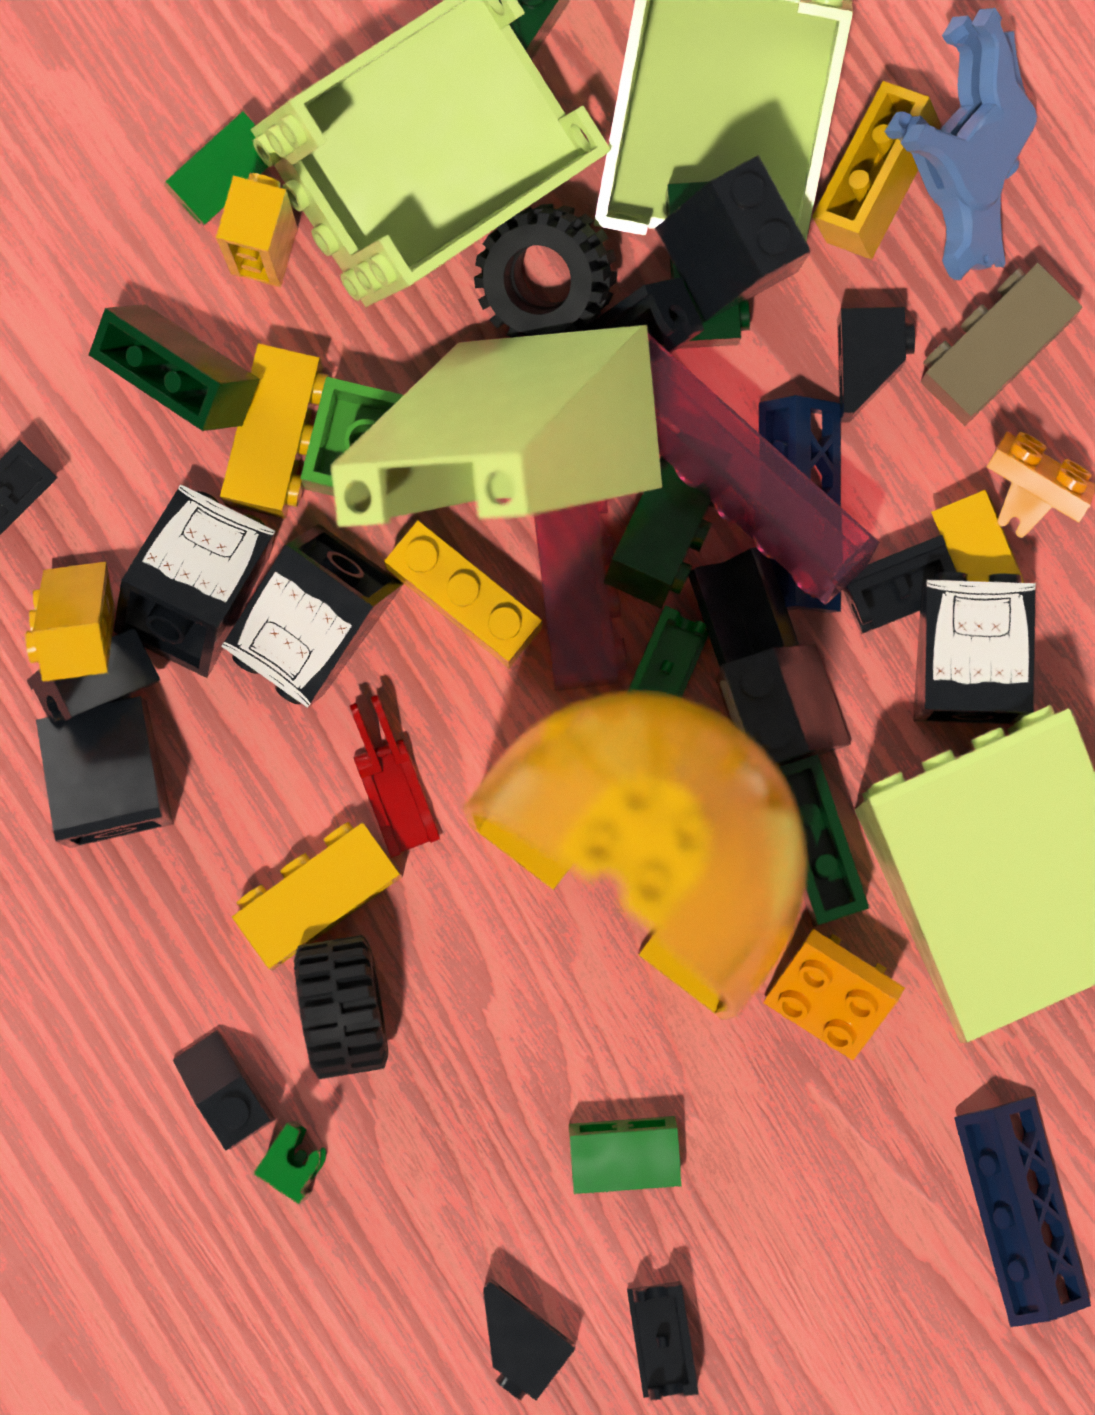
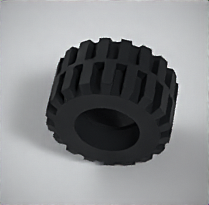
(579, 248)
(340, 1007)

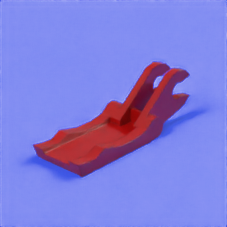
(393, 788)

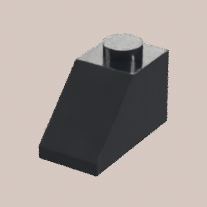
(870, 353)
(223, 1091)
(522, 1344)

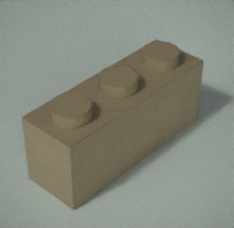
(999, 342)

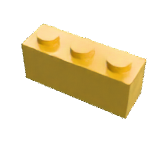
(872, 175)
(257, 229)
(274, 433)
(463, 594)
(72, 622)
(315, 894)

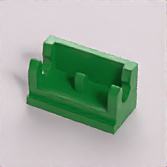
(207, 176)
(669, 655)
(625, 1155)
(285, 1169)

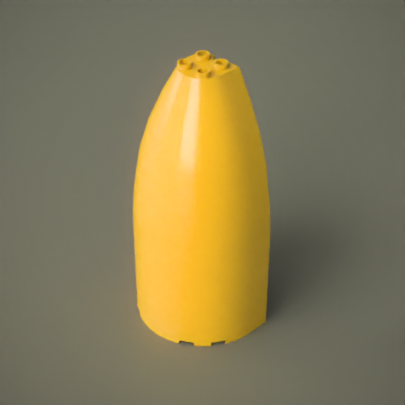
(672, 811)

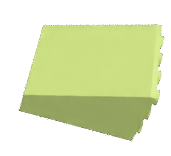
(716, 89)
(424, 145)
(513, 419)
(995, 869)

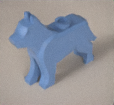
(977, 145)

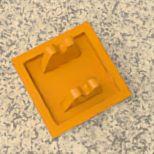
(1038, 482)
(834, 994)

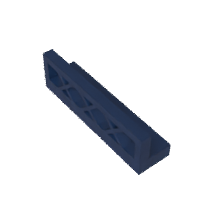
(788, 428)
(1015, 1215)

